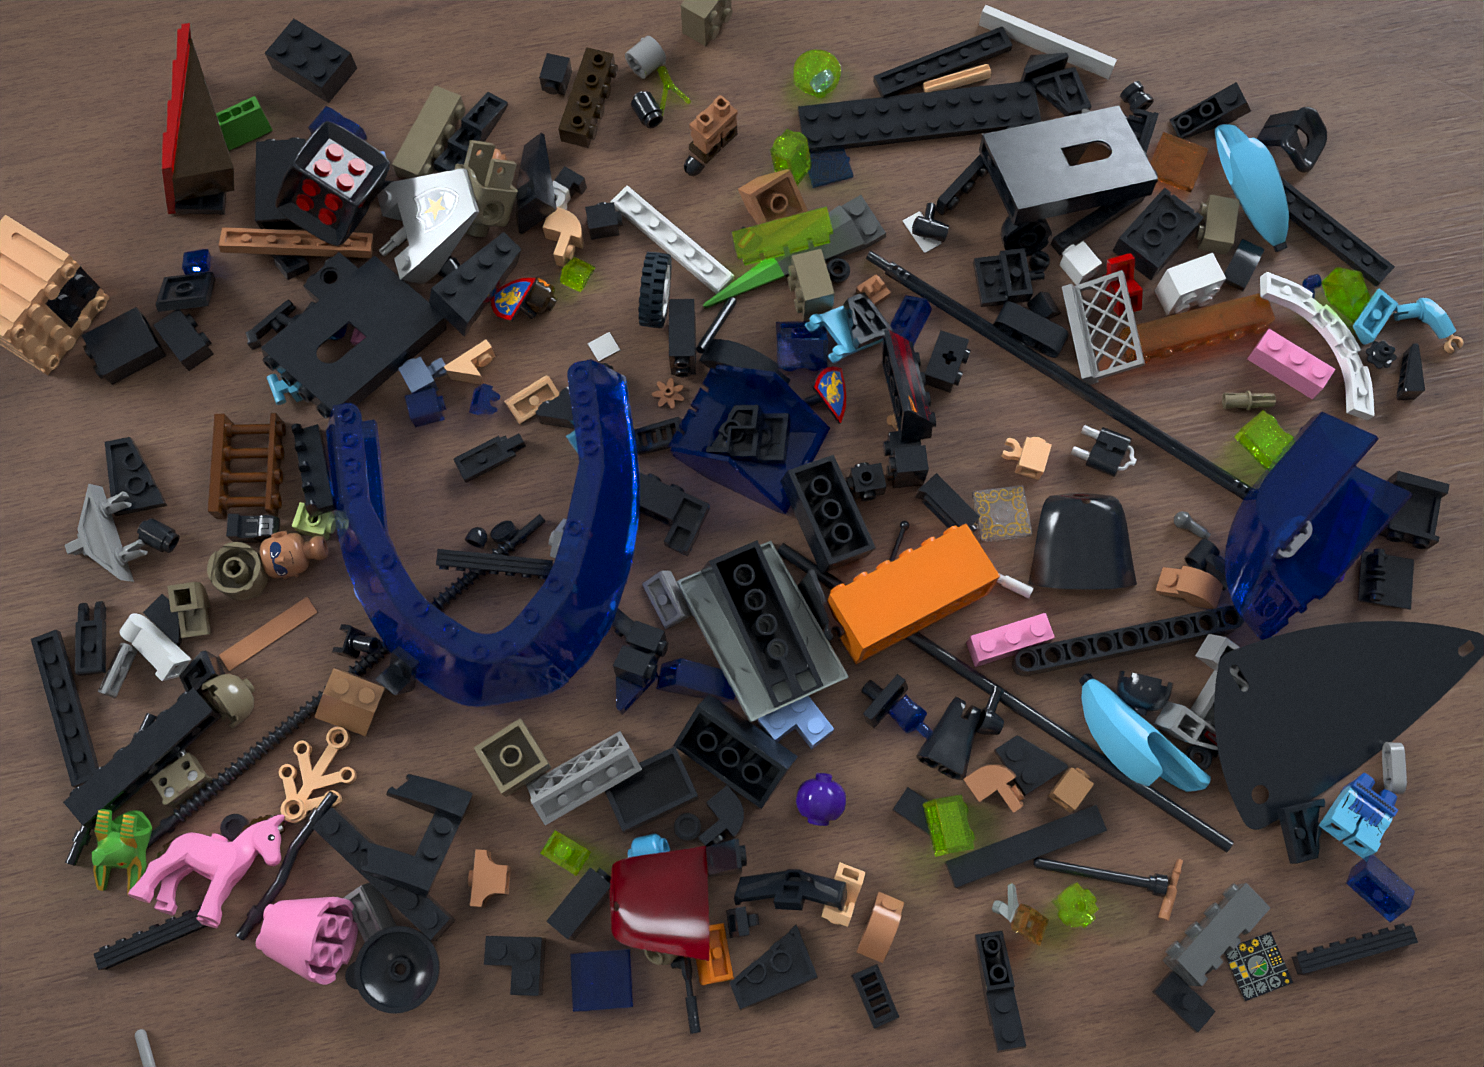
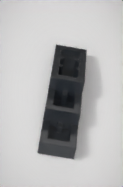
(474, 126)

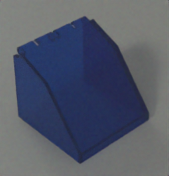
(747, 386)

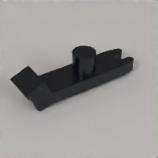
(268, 323)

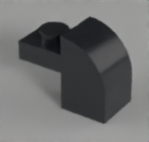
(730, 817)

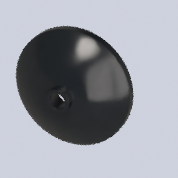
(378, 975)

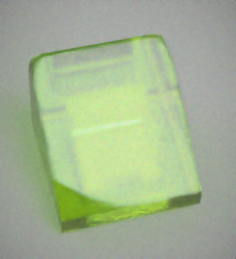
(576, 274)

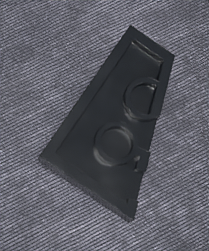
(131, 475)
(775, 972)

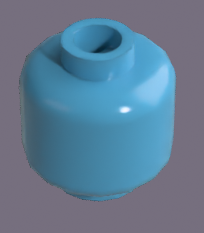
(648, 845)

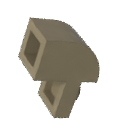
(192, 607)

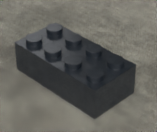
(827, 514)
(735, 751)

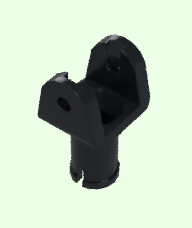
(356, 642)

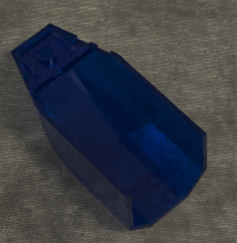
(1314, 482)

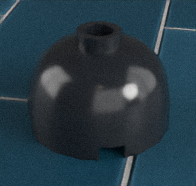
(1029, 235)
(1143, 692)

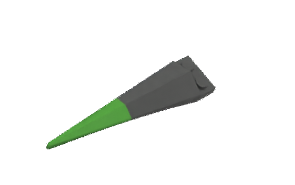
(853, 231)

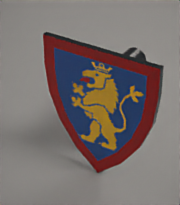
(511, 299)
(831, 391)

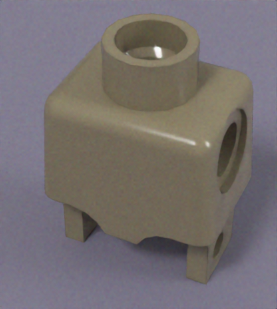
(491, 189)

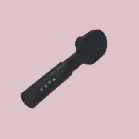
(685, 965)

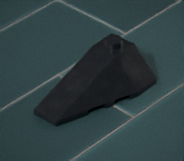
(534, 185)

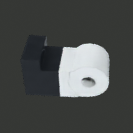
(566, 185)

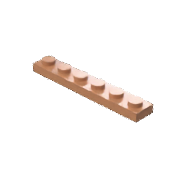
(291, 243)

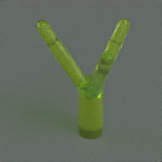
(668, 84)

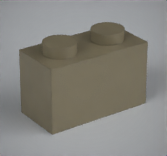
(1218, 225)

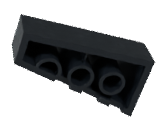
(473, 284)

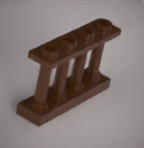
(223, 453)

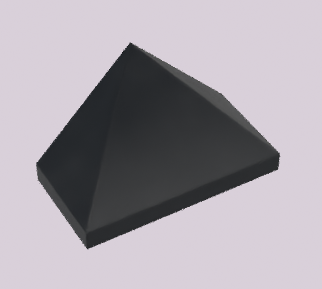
(1044, 64)

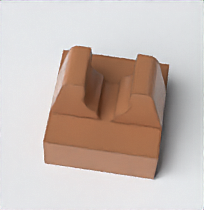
(874, 289)

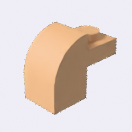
(567, 231)
(854, 881)

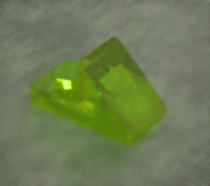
(565, 852)

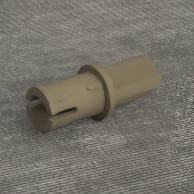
(1248, 400)

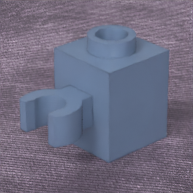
(420, 377)

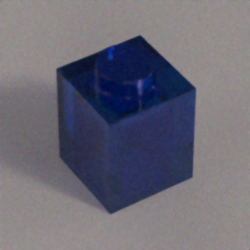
(425, 407)

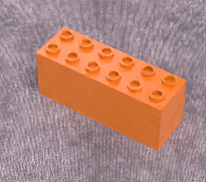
(911, 592)

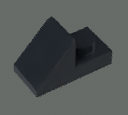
(401, 673)

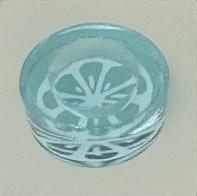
(822, 80)

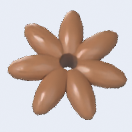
(668, 397)

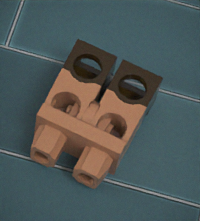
(712, 129)

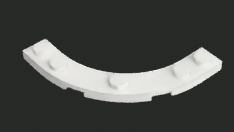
(1342, 342)

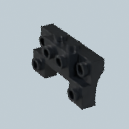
(674, 508)

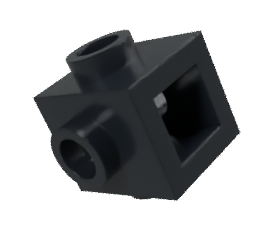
(866, 481)

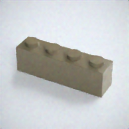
(429, 134)

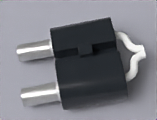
(1107, 451)

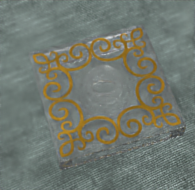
(1002, 514)

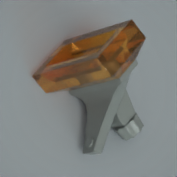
(1023, 918)

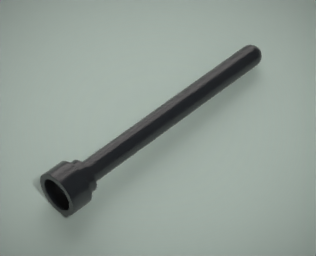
(1156, 884)

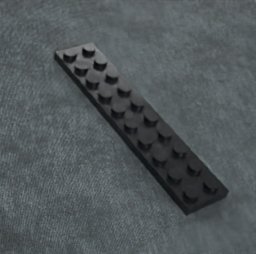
(918, 116)

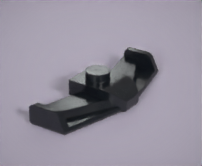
(791, 889)

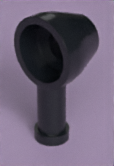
(990, 722)

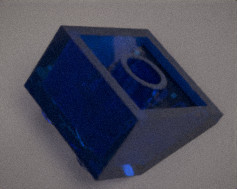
(799, 347)

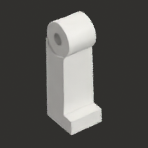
(155, 647)

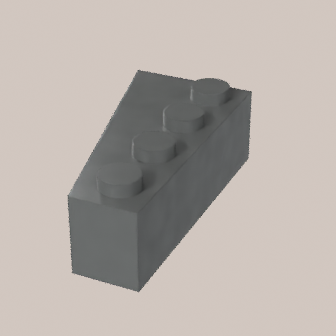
(1215, 934)

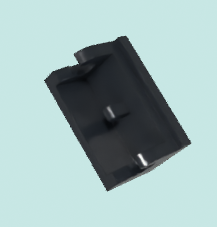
(1143, 126)

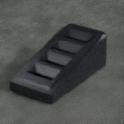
(1411, 375)
(662, 444)
(863, 974)

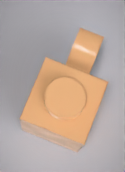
(1030, 458)

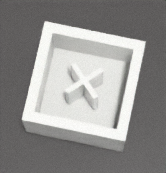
(1190, 284)

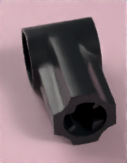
(1207, 558)

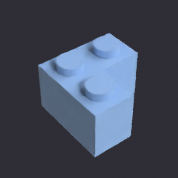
(799, 715)

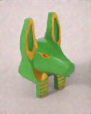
(120, 846)

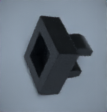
(740, 922)

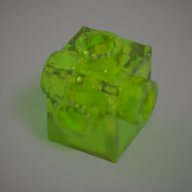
(1066, 902)

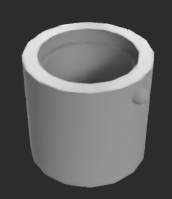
(645, 57)

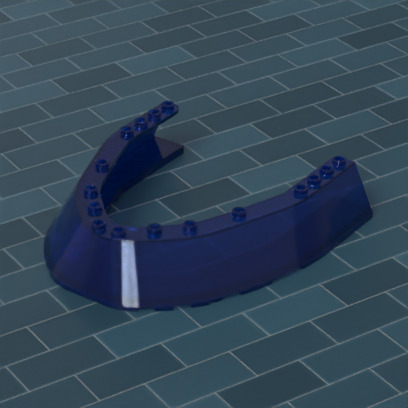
(569, 611)

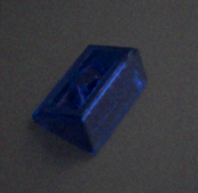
(911, 317)

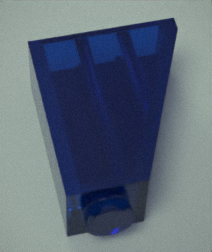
(694, 680)

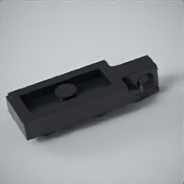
(488, 456)

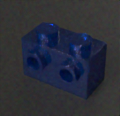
(1380, 887)

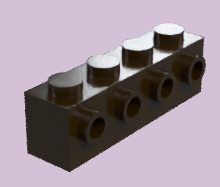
(587, 97)

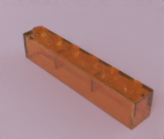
(1201, 327)

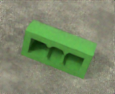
(243, 123)

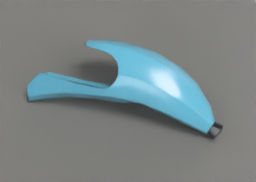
(1255, 183)
(1134, 743)

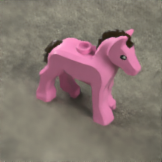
(212, 858)

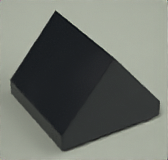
(1044, 306)

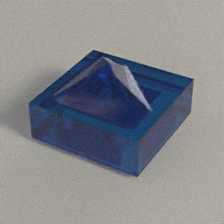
(196, 261)

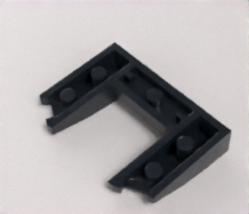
(420, 871)

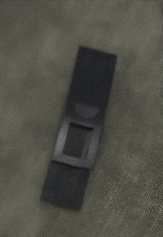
(999, 991)

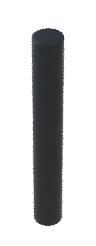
(716, 325)

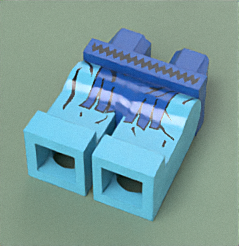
(1361, 815)

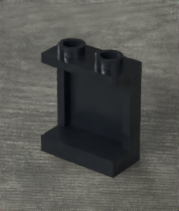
(1419, 516)

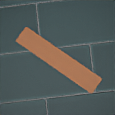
(268, 633)

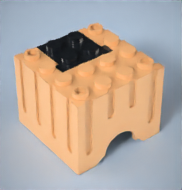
(42, 297)

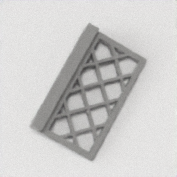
(1081, 327)
(581, 786)

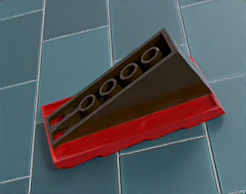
(194, 146)

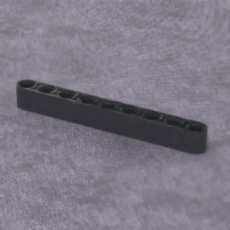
(1116, 646)

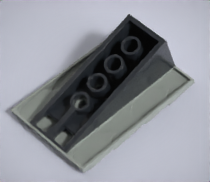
(760, 629)

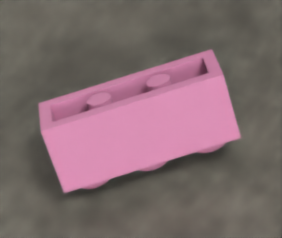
(1291, 364)
(1009, 639)

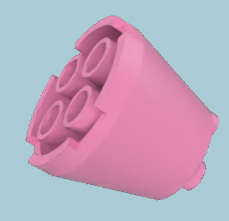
(309, 936)

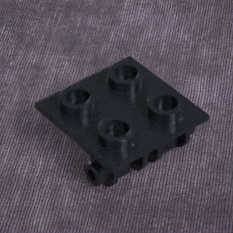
(1386, 579)

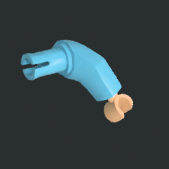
(1434, 316)

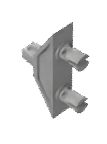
(99, 535)

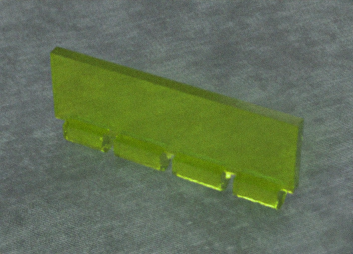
(787, 231)

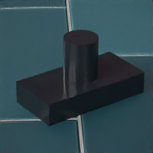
(882, 699)
(1184, 1001)

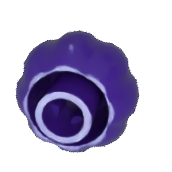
(821, 799)

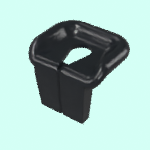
(1282, 131)

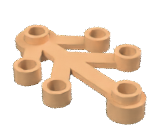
(313, 778)

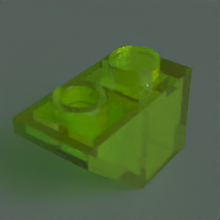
(1346, 292)

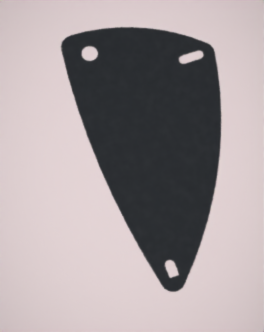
(1327, 704)

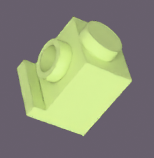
(304, 523)

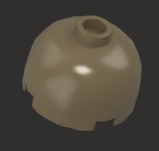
(231, 697)

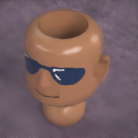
(289, 554)

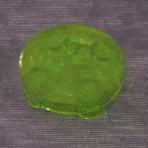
(811, 64)

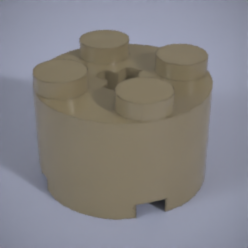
(242, 559)

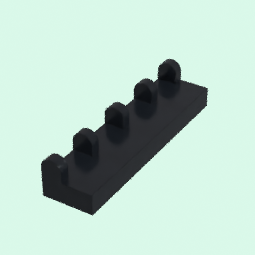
(313, 469)

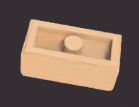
(528, 400)

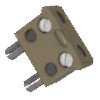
(180, 780)

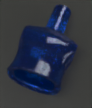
(910, 716)

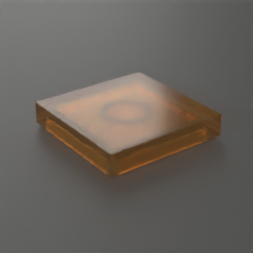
(1178, 161)

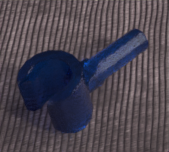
(1311, 283)

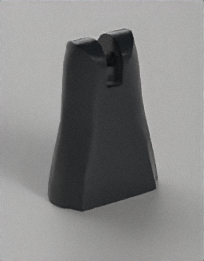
(951, 740)

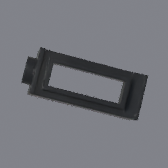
(947, 504)

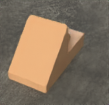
(465, 366)

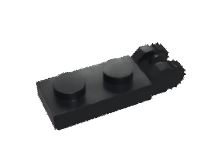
(90, 640)

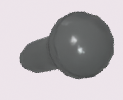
(1184, 521)

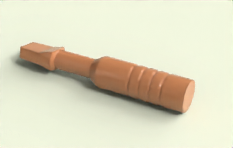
(1168, 900)

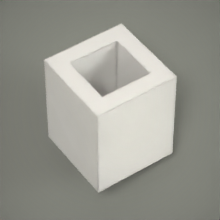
(1080, 263)

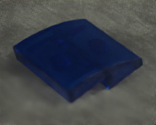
(601, 980)

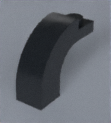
(738, 355)

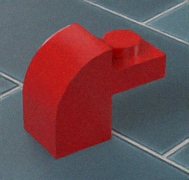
(1126, 264)

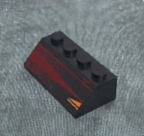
(906, 388)

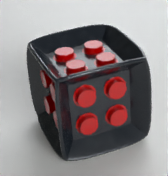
(331, 183)

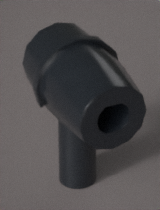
(928, 227)

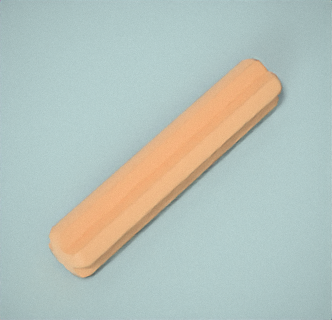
(958, 79)

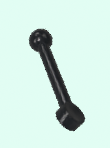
(904, 525)

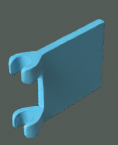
(837, 325)

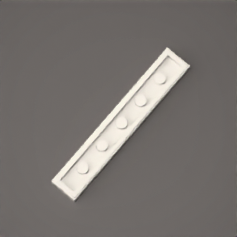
(1048, 42)
(672, 240)

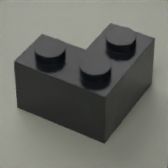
(906, 461)
(526, 958)

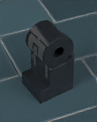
(251, 528)

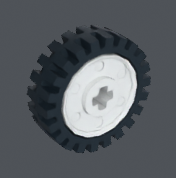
(655, 289)

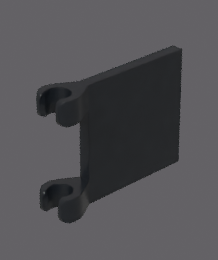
(816, 600)

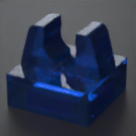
(480, 400)

